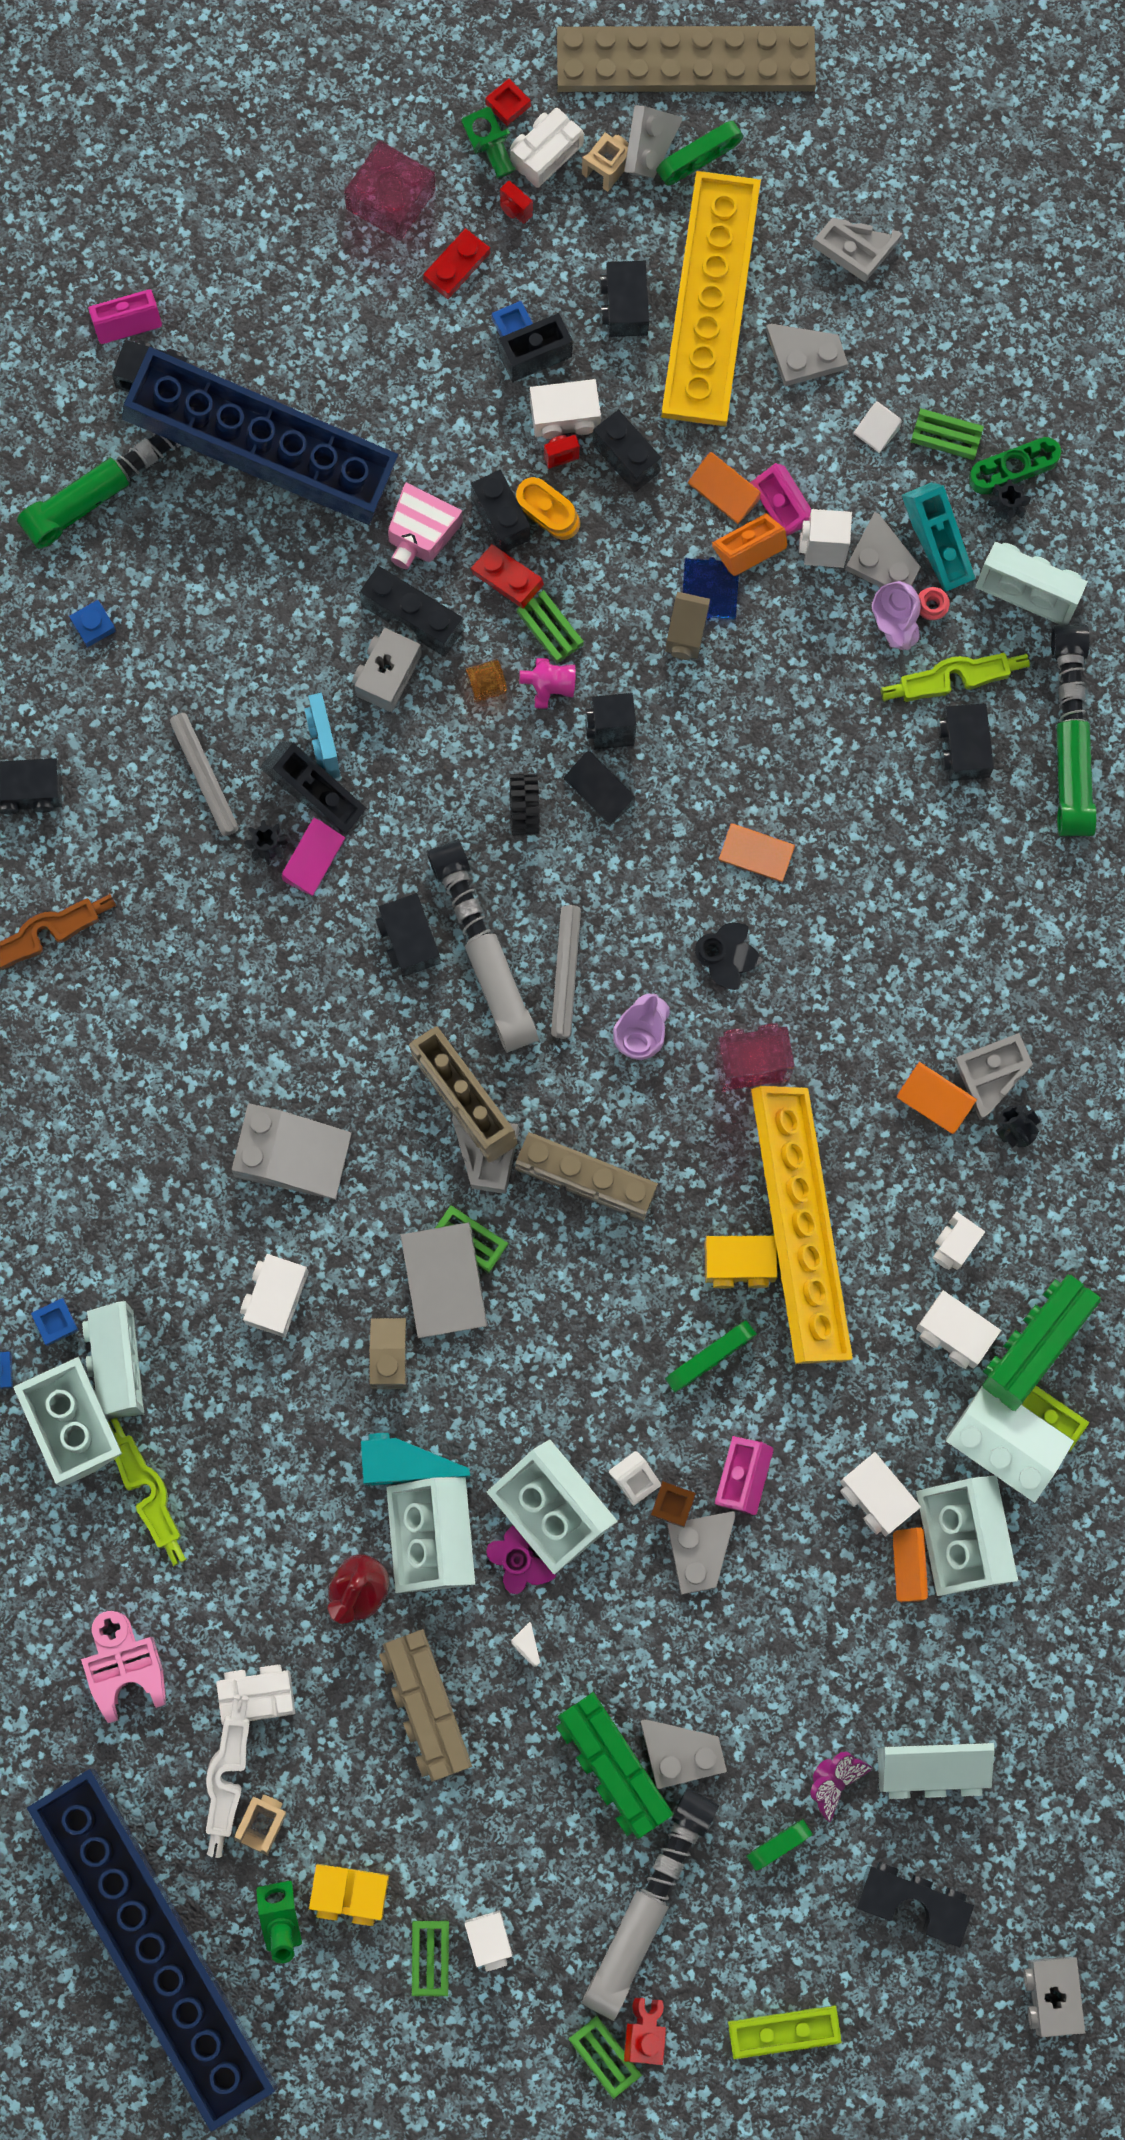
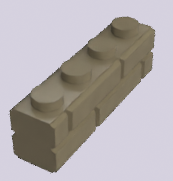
(463, 1094)
(586, 1176)
(427, 1706)

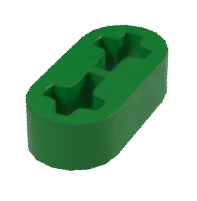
(779, 1845)

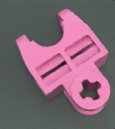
(107, 1684)

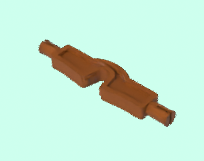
(60, 924)

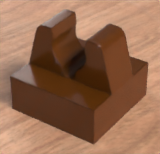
(673, 1504)

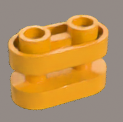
(548, 508)

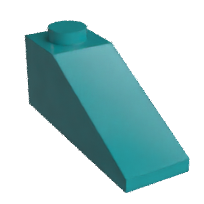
(939, 534)
(398, 1462)

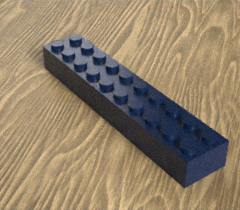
(152, 1949)

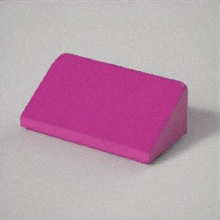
(125, 316)
(782, 498)
(312, 857)
(744, 1475)

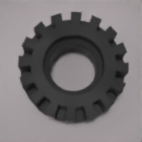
(524, 804)

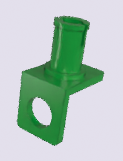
(491, 144)
(279, 1921)

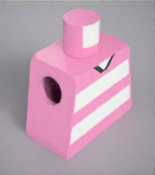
(421, 526)

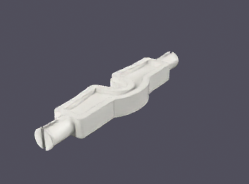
(226, 1794)

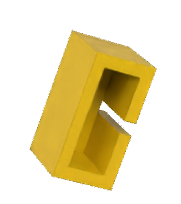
(740, 1260)
(348, 1893)

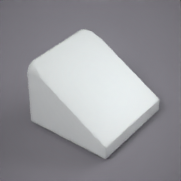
(878, 427)
(635, 1478)
(525, 1644)

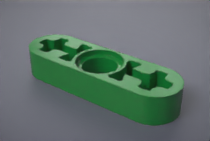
(699, 153)
(1039, 465)
(710, 1356)

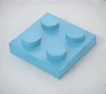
(320, 728)

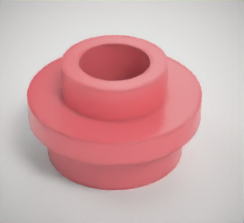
(937, 595)

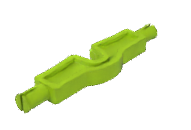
(937, 680)
(153, 1508)

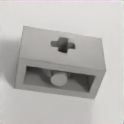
(386, 688)
(1063, 1976)

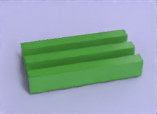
(948, 422)
(534, 605)
(493, 1255)
(430, 1926)
(586, 2031)

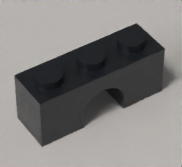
(428, 619)
(945, 1913)

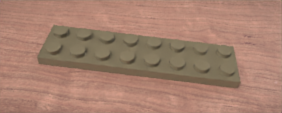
(686, 59)

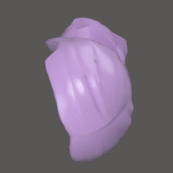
(896, 613)
(642, 1028)

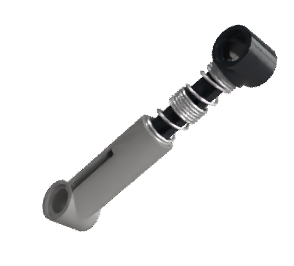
(483, 949)
(648, 1908)

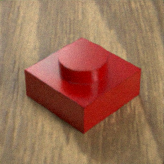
(508, 102)
(515, 202)
(561, 450)

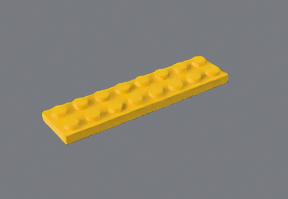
(711, 299)
(801, 1225)

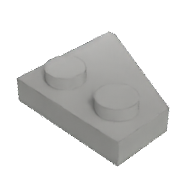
(649, 140)
(855, 246)
(805, 353)
(882, 556)
(993, 1071)
(481, 1174)
(700, 1550)
(681, 1754)

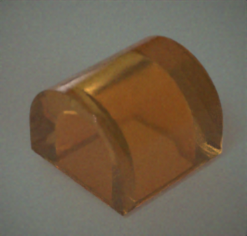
(486, 680)

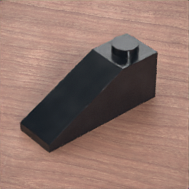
(312, 786)

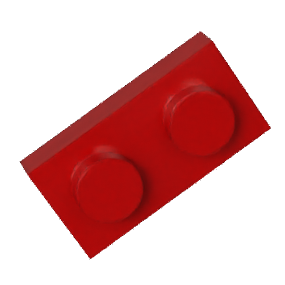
(456, 263)
(507, 576)

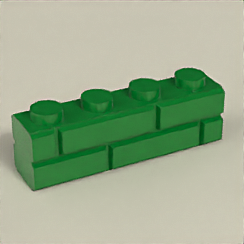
(1041, 1342)
(614, 1765)

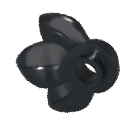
(733, 955)

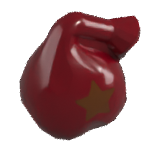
(357, 1589)

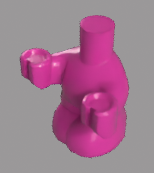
(549, 680)

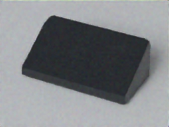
(600, 787)

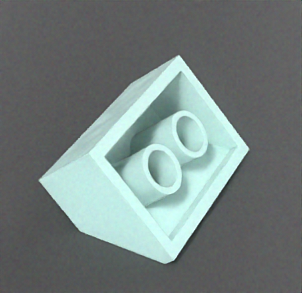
(1031, 583)
(114, 1360)
(68, 1422)
(1010, 1443)
(551, 1506)
(430, 1534)
(967, 1535)
(935, 1769)

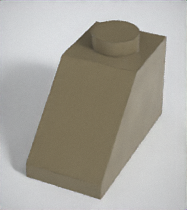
(687, 626)
(388, 1353)

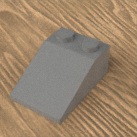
(291, 1152)

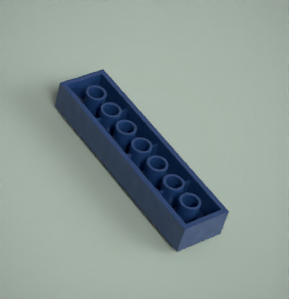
(258, 436)

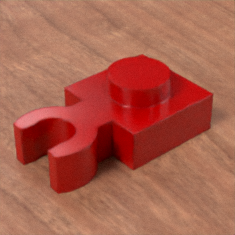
(645, 2039)

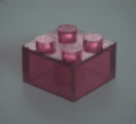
(390, 190)
(754, 1057)

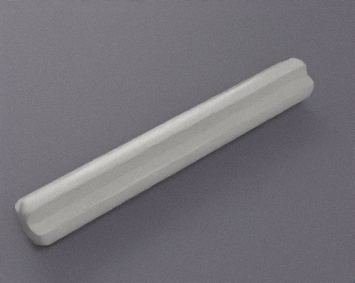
(204, 774)
(566, 971)

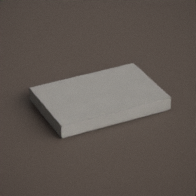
(444, 1280)

